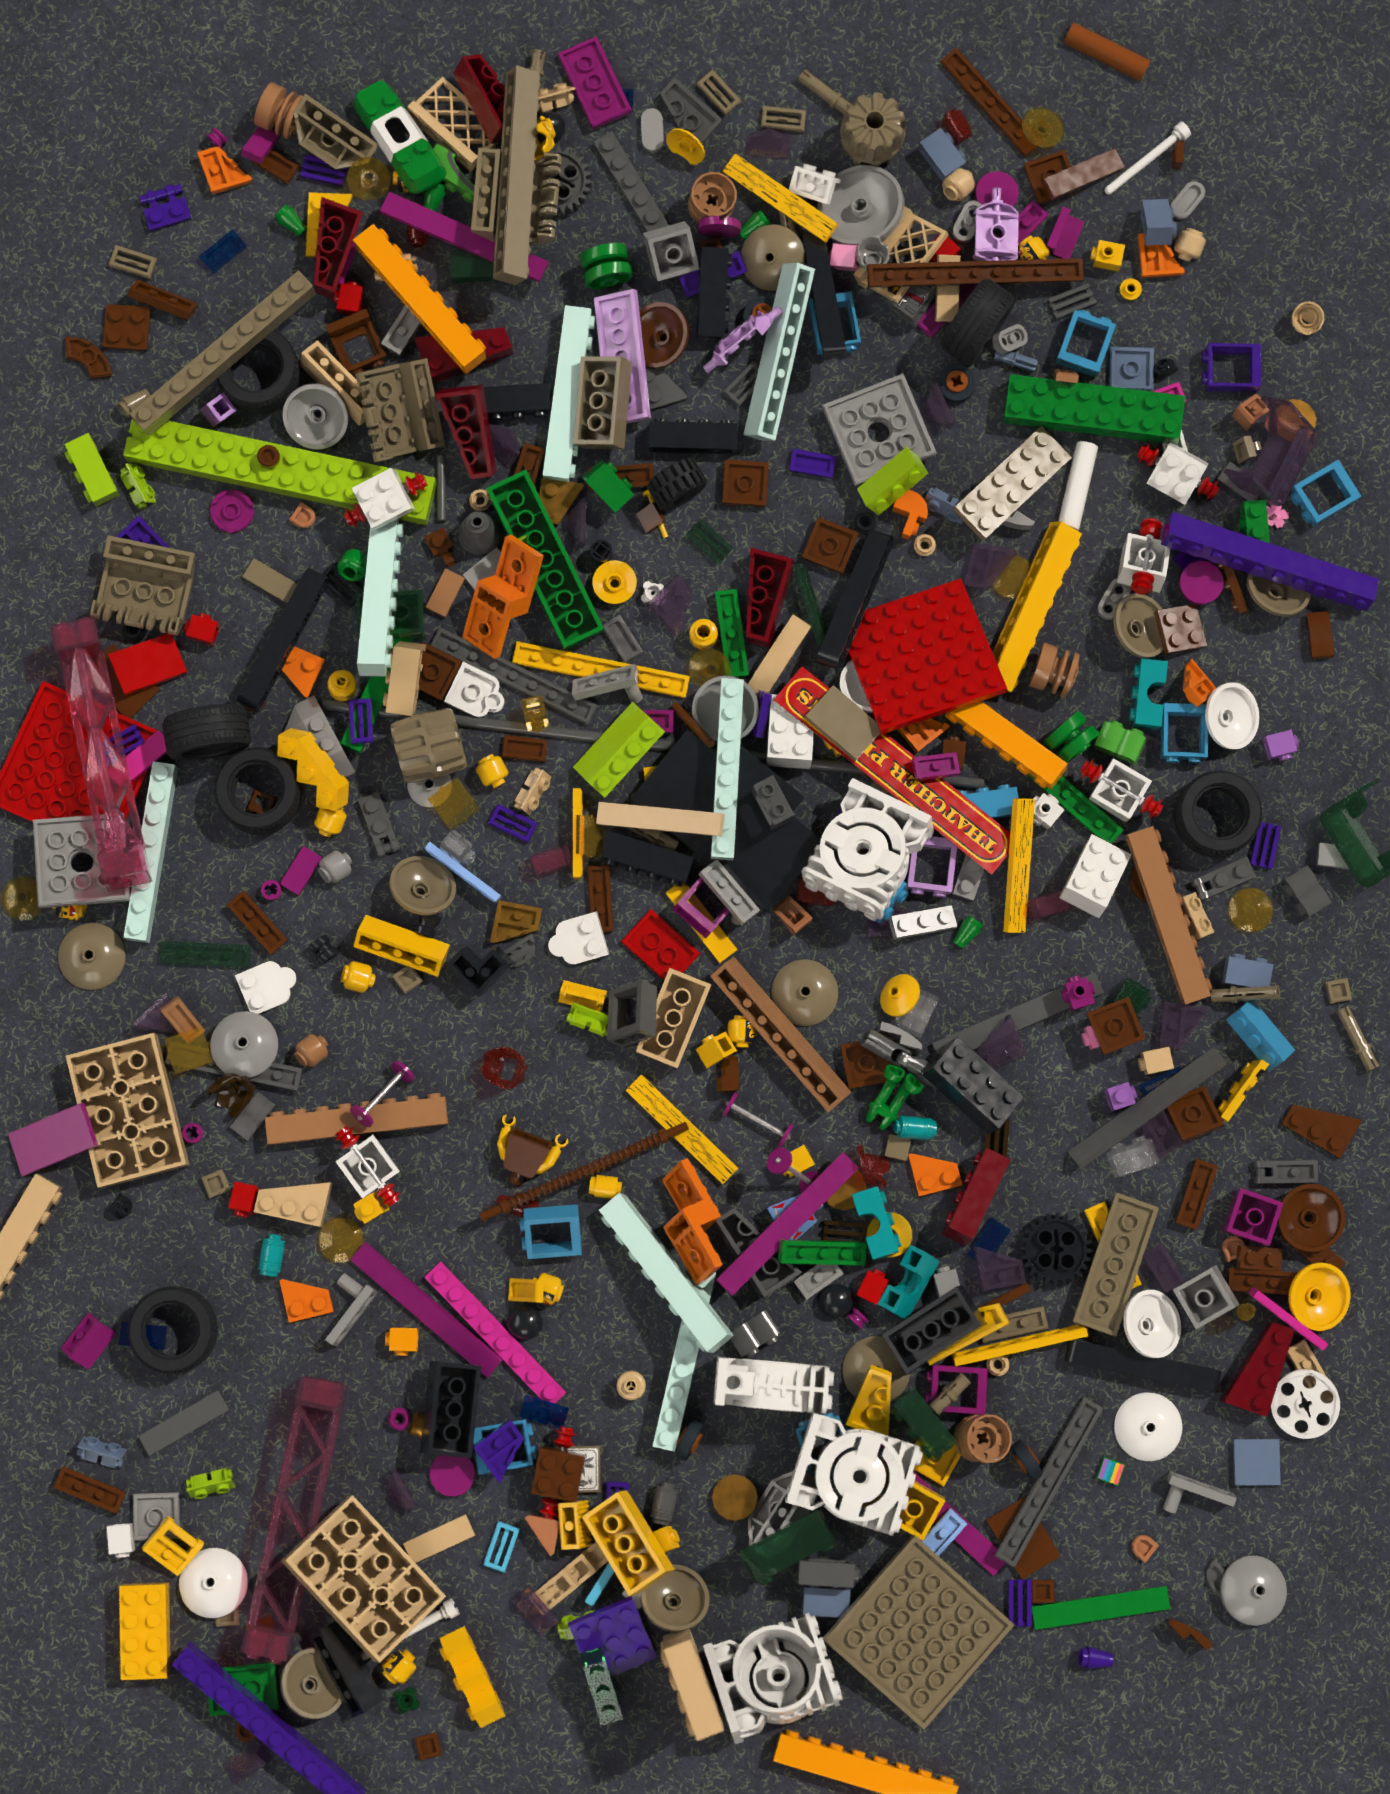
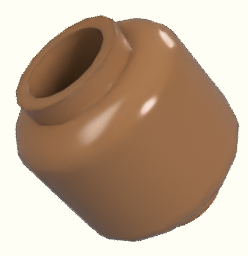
(311, 1050)

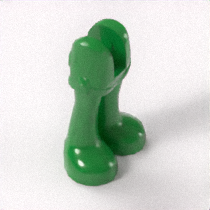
(893, 1076)

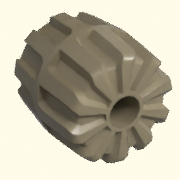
(873, 130)
(428, 745)

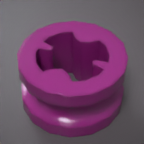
(216, 137)
(272, 897)
(185, 1134)
(857, 1318)

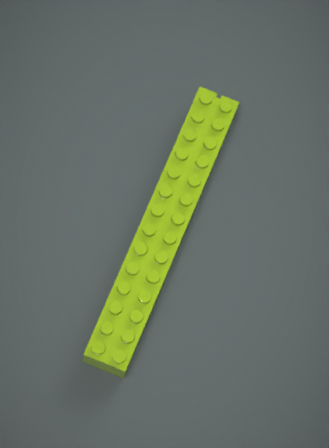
(235, 461)

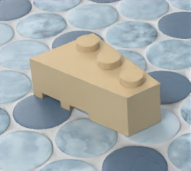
(404, 678)
(296, 1203)

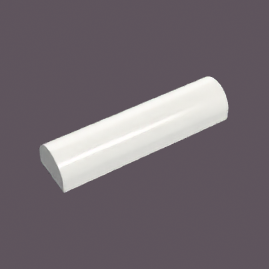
(1078, 484)

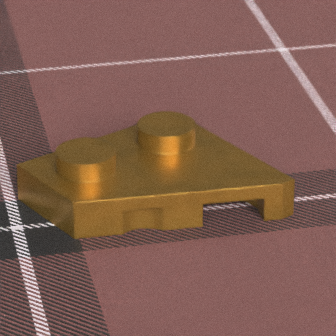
(558, 497)
(514, 921)

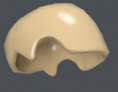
(1309, 312)

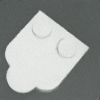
(474, 692)
(579, 939)
(266, 986)

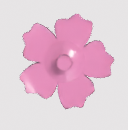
(1276, 517)

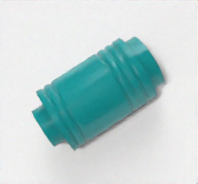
(915, 1128)
(271, 1255)

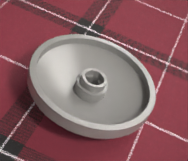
(864, 204)

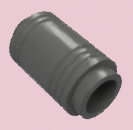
(664, 1503)

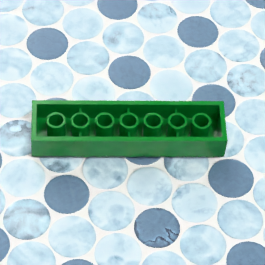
(1094, 409)
(558, 582)

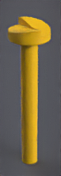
(651, 499)

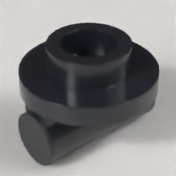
(1164, 368)
(121, 1207)

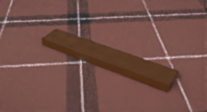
(987, 100)

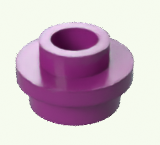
(392, 1419)

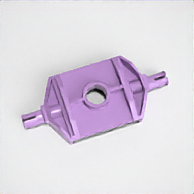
(1000, 216)
(744, 331)

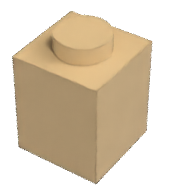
(1156, 1061)

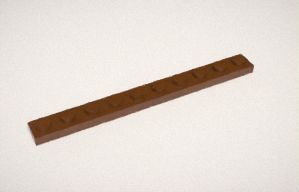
(974, 272)

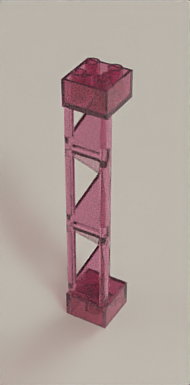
(104, 768)
(274, 1640)

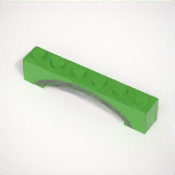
(454, 177)

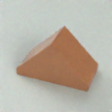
(1250, 412)
(792, 915)
(545, 1530)

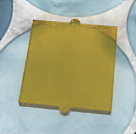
(453, 803)
(588, 836)
(188, 1050)

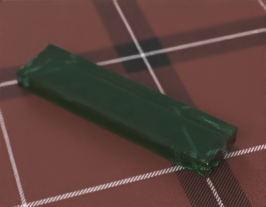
(811, 603)
(205, 954)

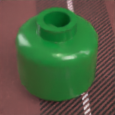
(352, 565)

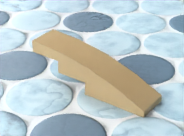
(779, 655)
(572, 1576)

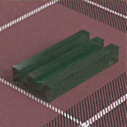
(695, 528)

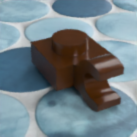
(440, 545)

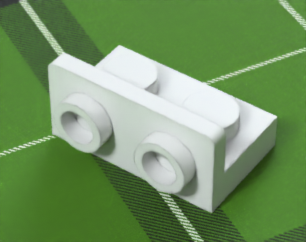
(813, 184)

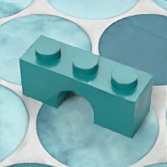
(1146, 713)
(871, 1203)
(918, 1270)

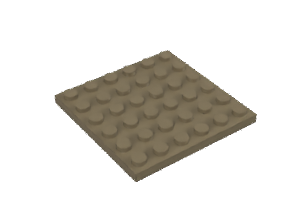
(918, 1631)

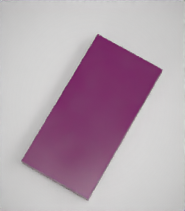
(594, 83)
(53, 1139)

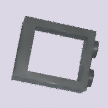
(770, 796)
(645, 1013)
(827, 1572)

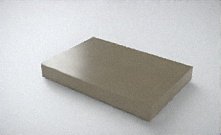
(843, 723)

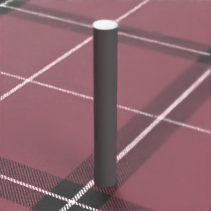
(441, 488)

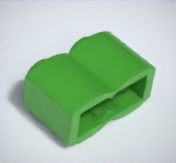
(1120, 742)

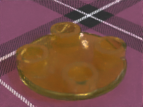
(1012, 577)
(1250, 909)
(340, 1239)

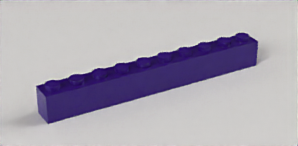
(1269, 561)
(264, 1723)

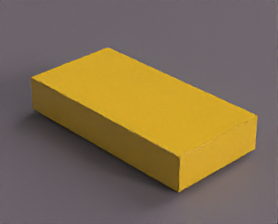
(526, 1290)

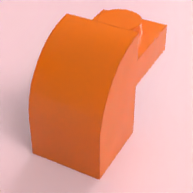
(915, 508)

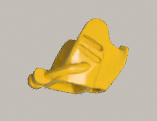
(545, 127)

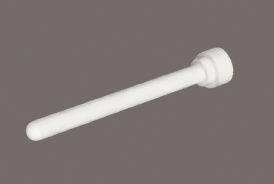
(1180, 132)
(446, 1610)

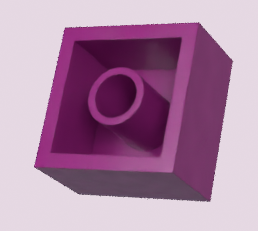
(1252, 1217)

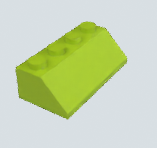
(618, 749)

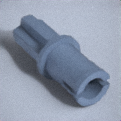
(1017, 360)

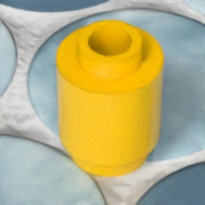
(604, 1186)

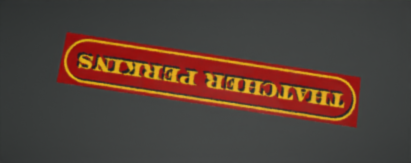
(892, 769)

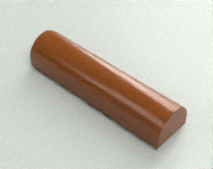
(1107, 51)

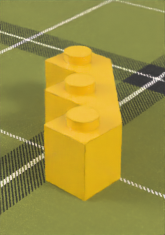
(314, 768)
(471, 1677)

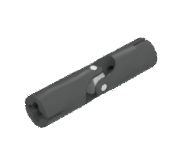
(884, 1047)

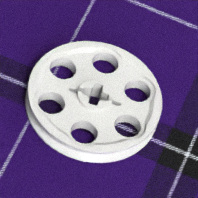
(1299, 1413)

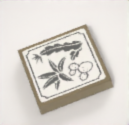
(591, 1470)

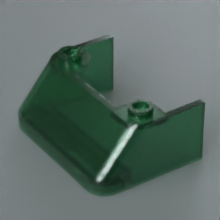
(1352, 840)
(787, 1546)

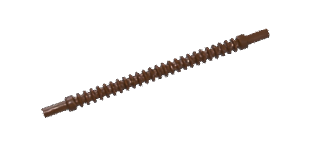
(506, 1206)

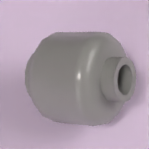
(335, 867)

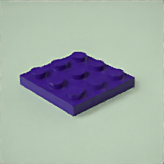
(618, 1631)

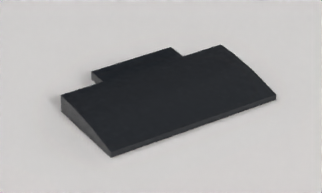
(763, 859)

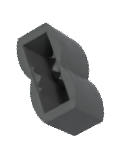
(1306, 892)
(754, 1333)

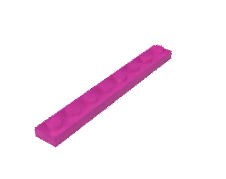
(494, 1334)

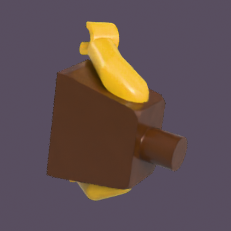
(525, 1152)

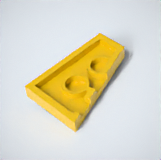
(313, 216)
(1228, 1108)
(872, 1403)

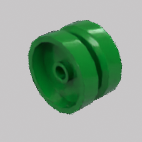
(606, 266)
(1070, 736)

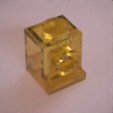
(535, 718)

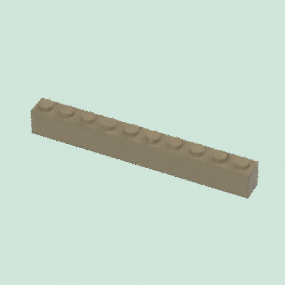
(516, 175)
(223, 353)

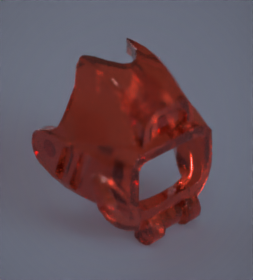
(494, 1064)
(873, 1167)

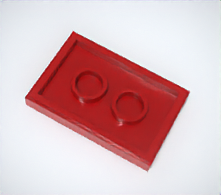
(147, 664)
(660, 945)

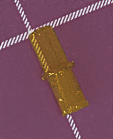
(1245, 1311)

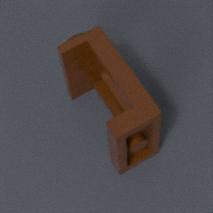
(351, 328)

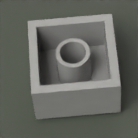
(671, 251)
(1206, 1297)

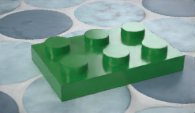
(258, 1679)

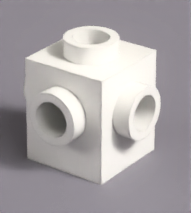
(1047, 818)

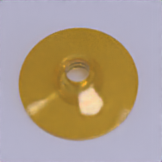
(1047, 121)
(368, 188)
(700, 666)
(13, 907)

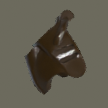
(229, 1093)

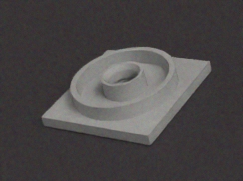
(884, 403)
(57, 882)

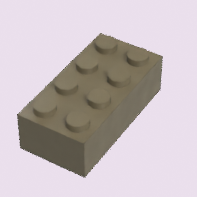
(602, 403)

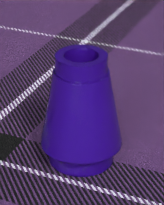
(1094, 1658)

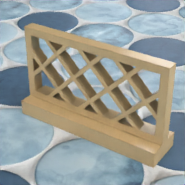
(440, 132)
(894, 239)

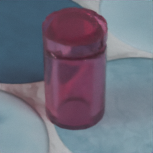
(552, 860)
(1047, 905)

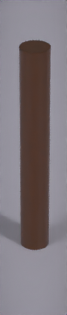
(693, 725)

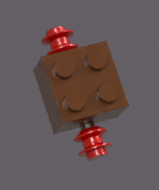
(558, 1473)

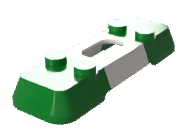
(412, 160)

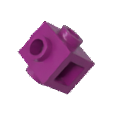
(1086, 993)

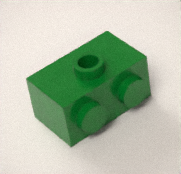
(608, 486)
(1254, 520)

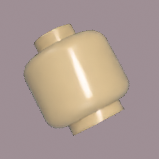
(958, 185)
(1189, 244)
(631, 1376)

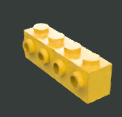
(401, 945)

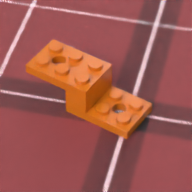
(502, 596)
(689, 1225)

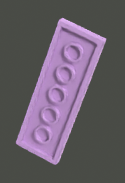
(622, 337)

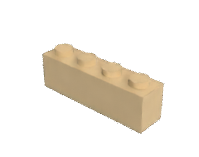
(329, 372)

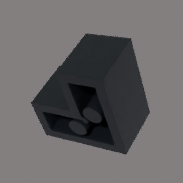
(478, 973)

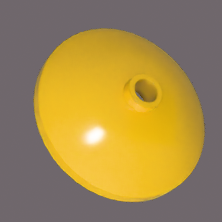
(1329, 1299)

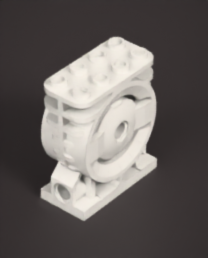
(856, 829)
(773, 1385)
(898, 1454)
(797, 1637)

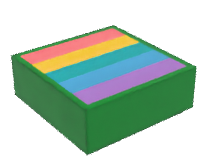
(1110, 1471)

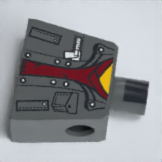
(913, 303)

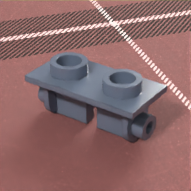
(937, 502)
(91, 1448)

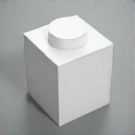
(120, 1539)

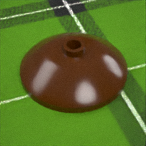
(656, 322)
(1326, 1217)

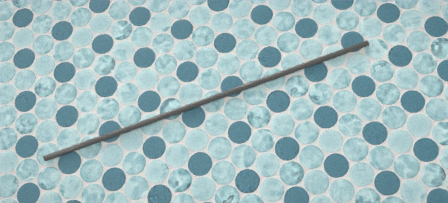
(591, 736)

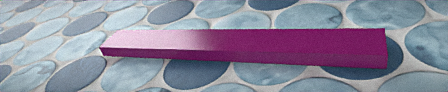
(1028, 221)
(450, 231)
(787, 1223)
(426, 1309)
(970, 1538)

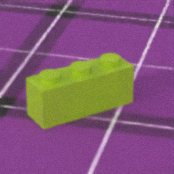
(91, 470)
(892, 481)

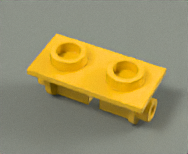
(582, 995)

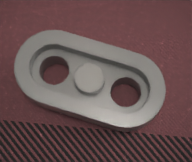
(966, 223)
(1010, 339)
(1111, 599)

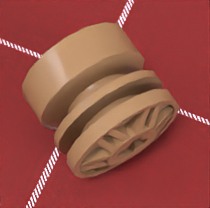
(277, 110)
(715, 188)
(1055, 670)
(994, 1437)

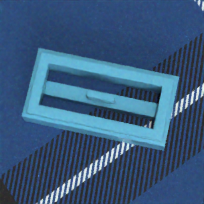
(507, 1528)
(599, 1585)

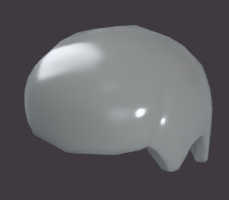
(872, 251)

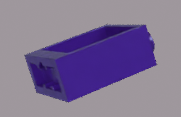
(1254, 353)

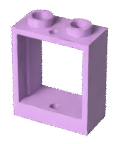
(938, 890)

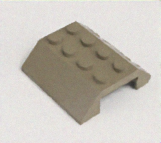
(543, 198)
(400, 409)
(144, 585)

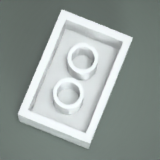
(788, 739)
(1095, 876)

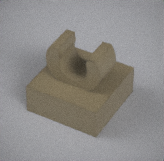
(1246, 449)

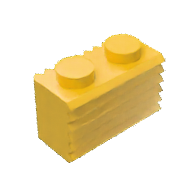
(573, 1529)

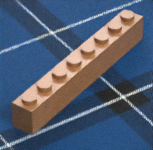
(1168, 915)
(780, 1034)
(386, 1117)

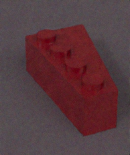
(483, 94)
(334, 241)
(444, 367)
(470, 428)
(766, 594)
(976, 1196)
(1260, 1373)

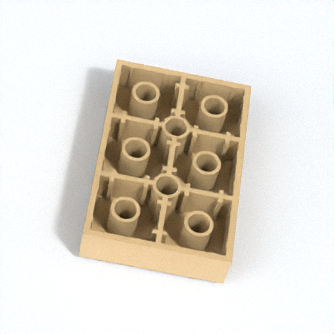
(129, 1110)
(363, 1578)
(692, 1684)

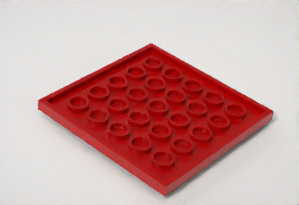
(924, 657)
(44, 765)

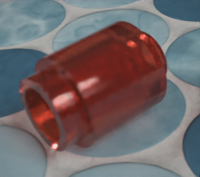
(957, 125)
(416, 237)

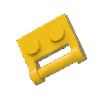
(167, 1551)

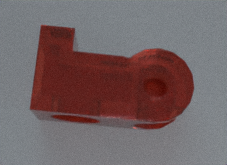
(806, 896)

